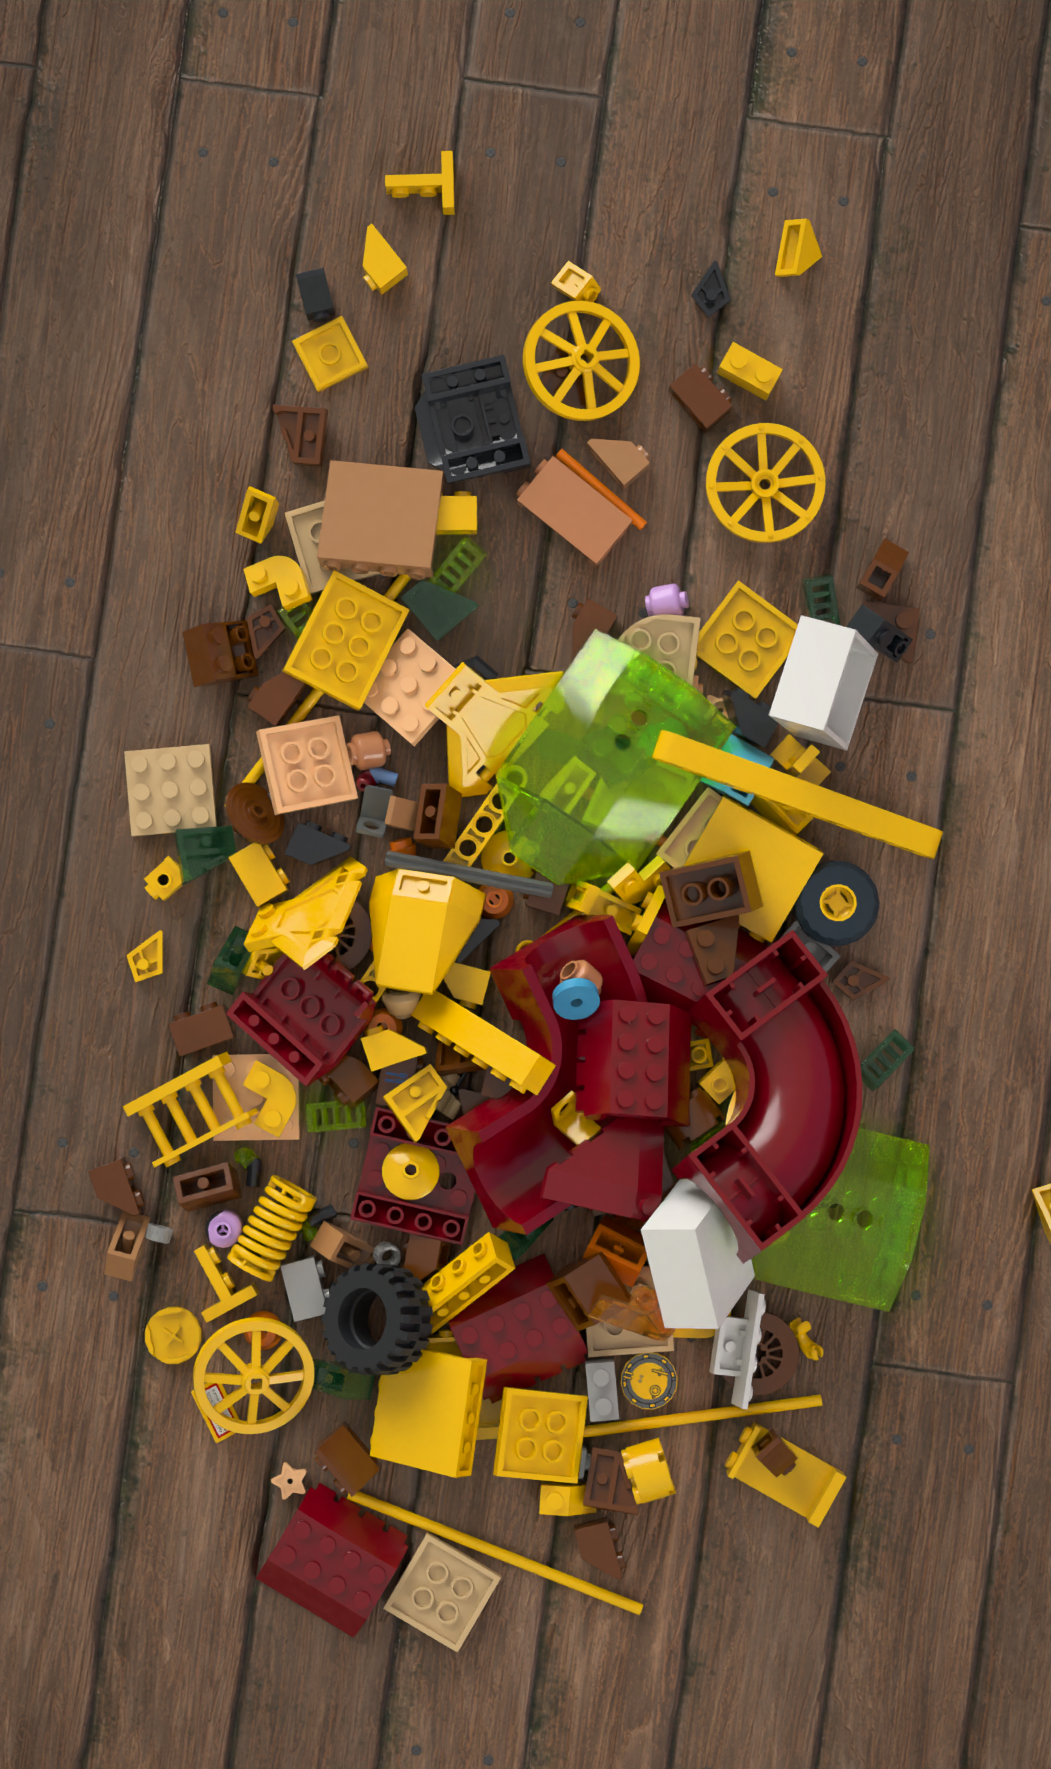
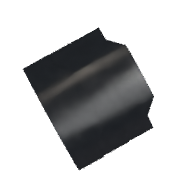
(471, 421)

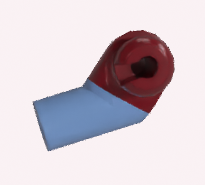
(374, 777)

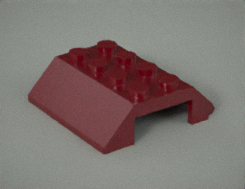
(670, 968)
(306, 1015)
(635, 1062)
(518, 1331)
(334, 1559)

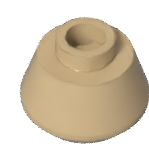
(400, 1002)

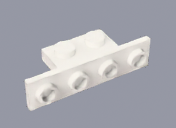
(736, 1348)

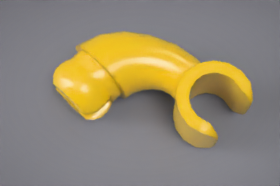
(807, 1346)

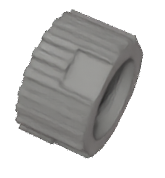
(158, 1233)
(381, 1248)

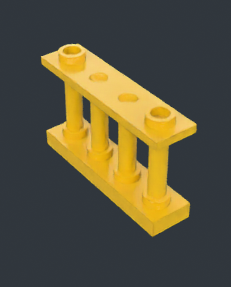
(168, 1093)

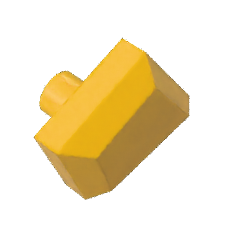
(147, 958)
(262, 962)

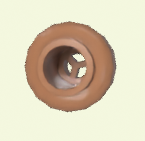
(368, 750)
(583, 970)

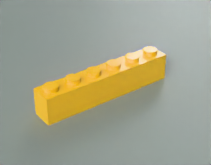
(484, 1041)

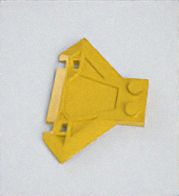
(485, 721)
(308, 923)

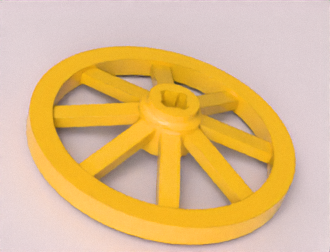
(579, 366)
(771, 477)
(256, 1371)

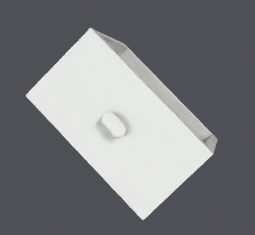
(823, 682)
(694, 1259)

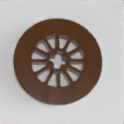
(362, 938)
(788, 1360)

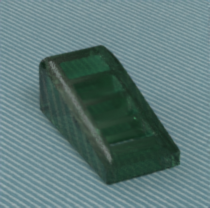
(828, 581)
(867, 1077)

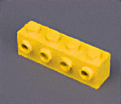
(467, 1278)

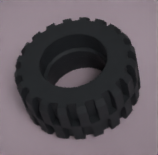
(405, 1322)

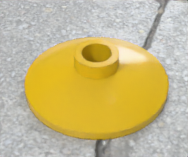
(493, 857)
(410, 1186)

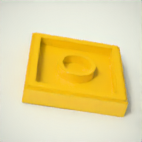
(329, 354)

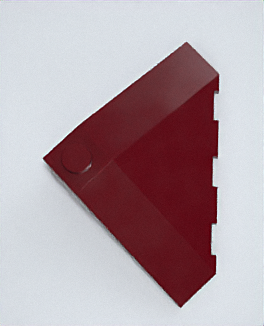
(613, 1172)

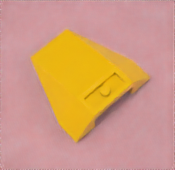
(420, 927)

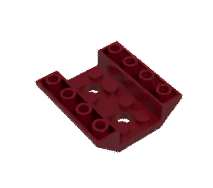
(439, 1214)

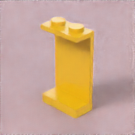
(806, 1489)

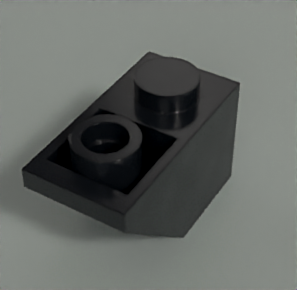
(880, 633)
(750, 719)
(314, 846)

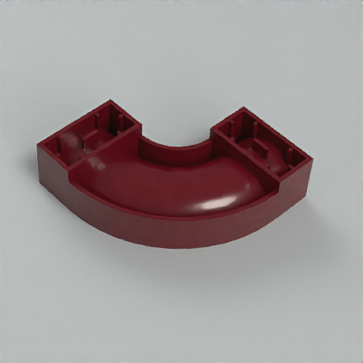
(793, 1094)
(514, 1138)

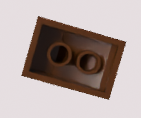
(711, 889)

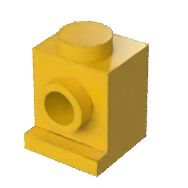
(171, 869)

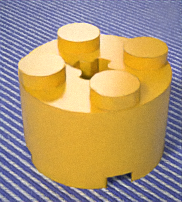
(648, 1471)

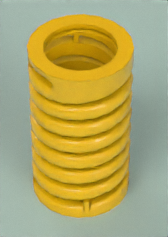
(281, 1236)

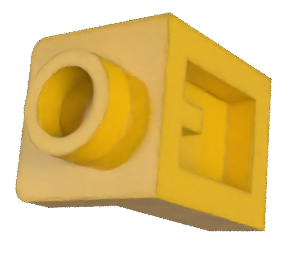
(576, 283)

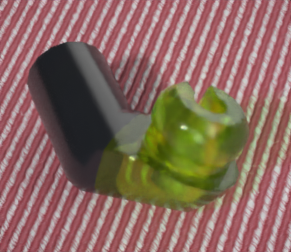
(251, 1163)
(316, 1218)

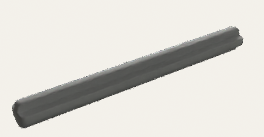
(469, 874)

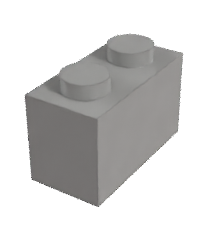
(305, 1287)
(601, 1389)

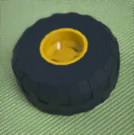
(837, 904)

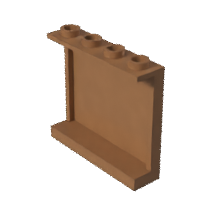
(380, 519)

